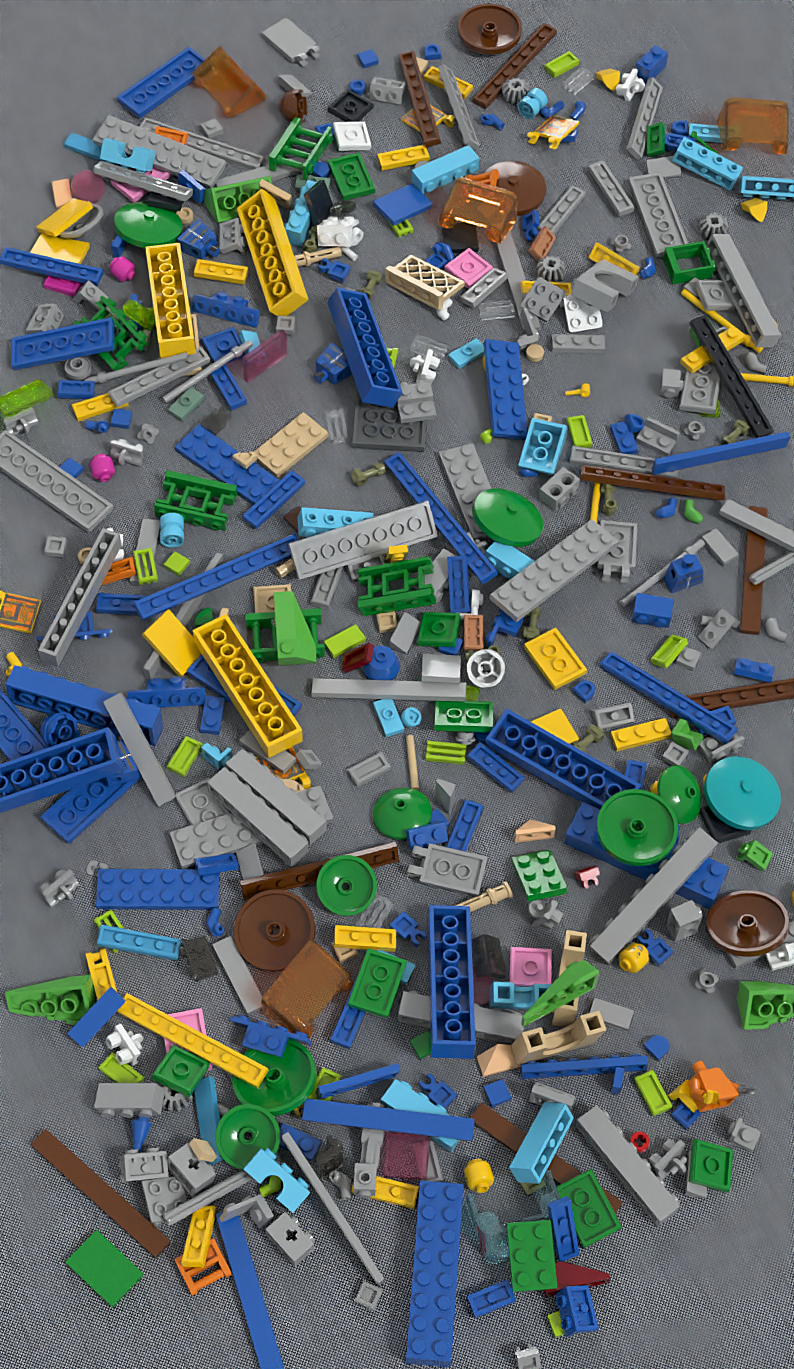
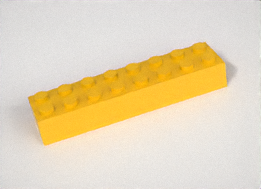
(272, 254)
(170, 300)
(247, 686)

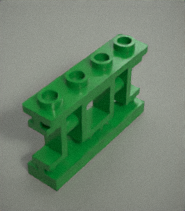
(122, 323)
(198, 488)
(401, 598)

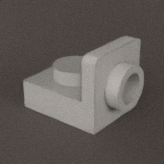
(743, 1135)

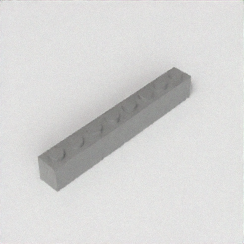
(743, 291)
(79, 597)
(653, 896)

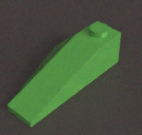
(294, 638)
(57, 999)

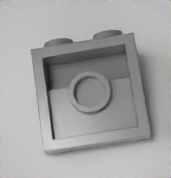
(416, 402)

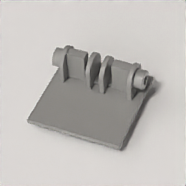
(542, 298)
(163, 1196)

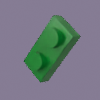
(656, 139)

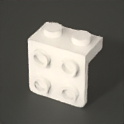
(336, 231)
(580, 314)

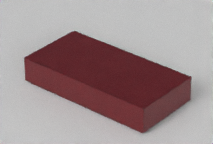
(357, 658)

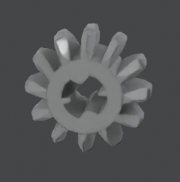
(515, 90)
(713, 224)
(550, 268)
(174, 1101)

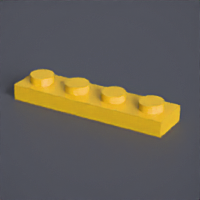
(699, 357)

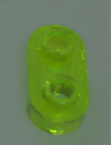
(139, 313)

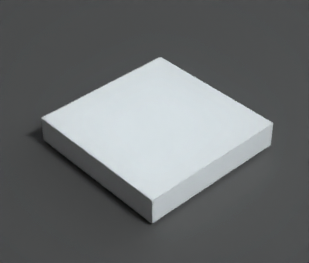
(351, 136)

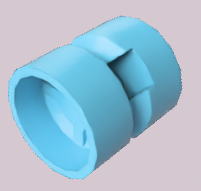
(532, 103)
(171, 530)

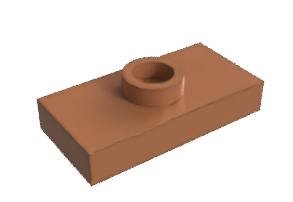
(542, 243)
(473, 632)

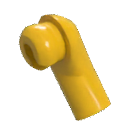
(13, 660)

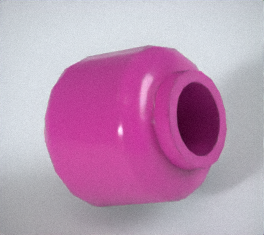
(122, 269)
(102, 467)

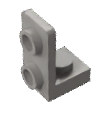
(91, 294)
(533, 335)
(718, 628)
(255, 1205)

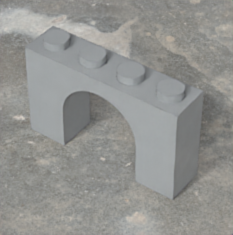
(603, 284)

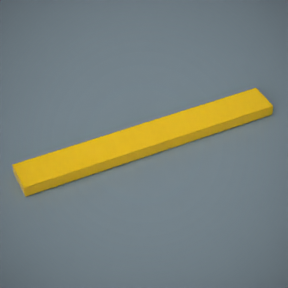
(193, 1041)

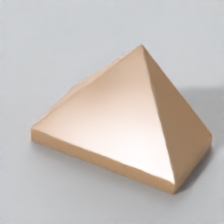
(61, 192)
(534, 830)
(497, 1060)

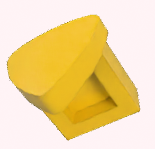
(609, 77)
(756, 208)
(682, 1092)

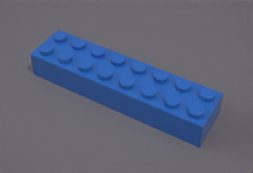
(364, 347)
(85, 704)
(556, 761)
(59, 769)
(700, 887)
(451, 982)
(435, 1274)

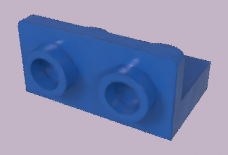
(576, 1310)

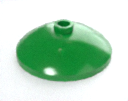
(681, 792)
(395, 820)
(359, 878)
(231, 1129)

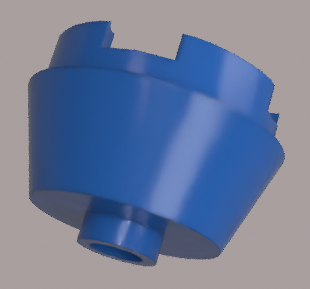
(384, 664)
(59, 728)

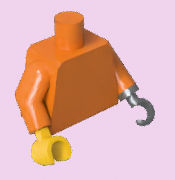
(713, 1089)

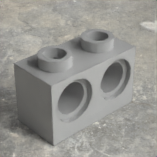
(557, 487)
(683, 920)

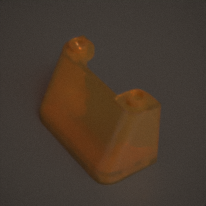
(228, 83)
(754, 122)
(480, 206)
(305, 989)

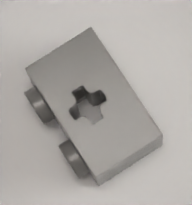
(191, 1172)
(295, 1250)

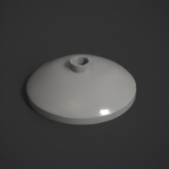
(85, 224)

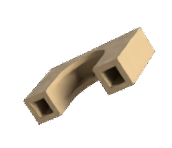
(572, 951)
(536, 1045)

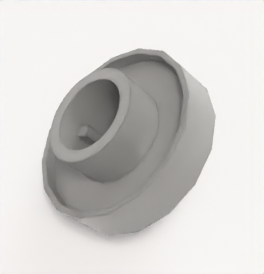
(78, 368)

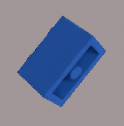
(651, 63)
(652, 610)

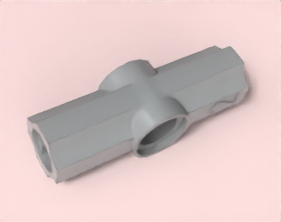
(371, 1143)

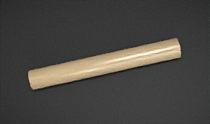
(412, 762)

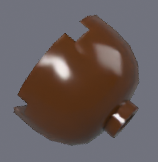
(293, 105)

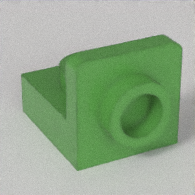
(755, 854)

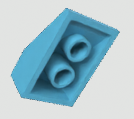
(543, 446)

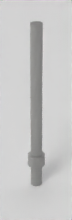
(235, 353)
(104, 377)
(659, 575)

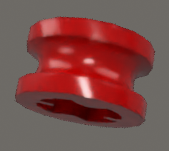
(644, 1137)

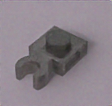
(342, 208)
(215, 423)

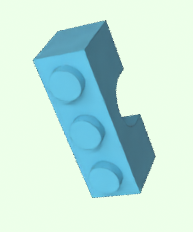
(141, 158)
(507, 996)
(293, 1190)

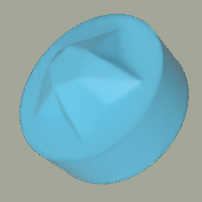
(411, 717)

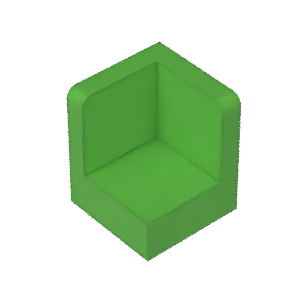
(685, 737)

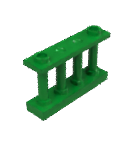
(290, 139)
(262, 620)

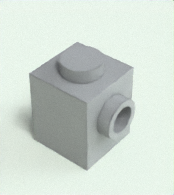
(671, 383)
(365, 1180)

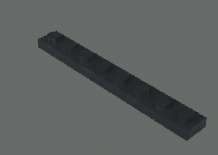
(731, 376)

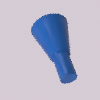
(140, 1130)

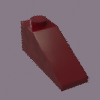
(575, 1275)

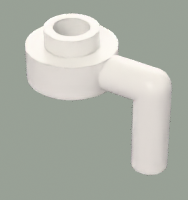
(357, 236)
(476, 600)

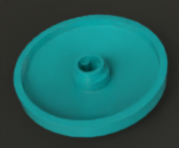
(742, 793)

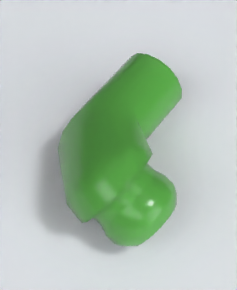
(692, 514)

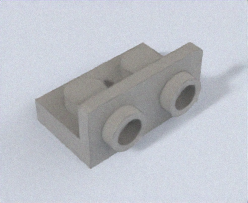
(387, 90)
(232, 236)
(45, 318)
(658, 437)
(716, 750)
(543, 1093)
(144, 1165)

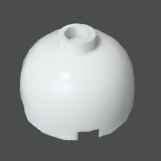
(485, 668)

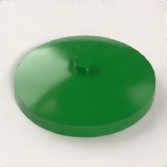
(147, 225)
(507, 517)
(637, 827)
(286, 1082)

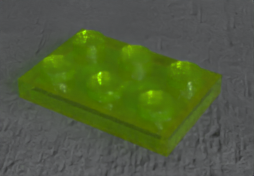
(24, 397)

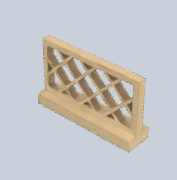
(419, 288)

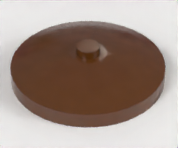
(489, 28)
(524, 182)
(747, 923)
(273, 929)

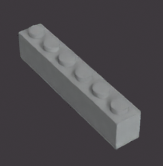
(278, 796)
(258, 816)
(489, 1023)
(627, 1165)

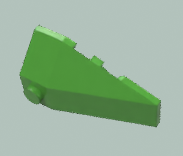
(225, 199)
(571, 984)
(764, 1003)

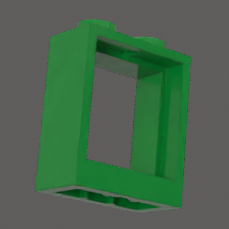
(685, 251)

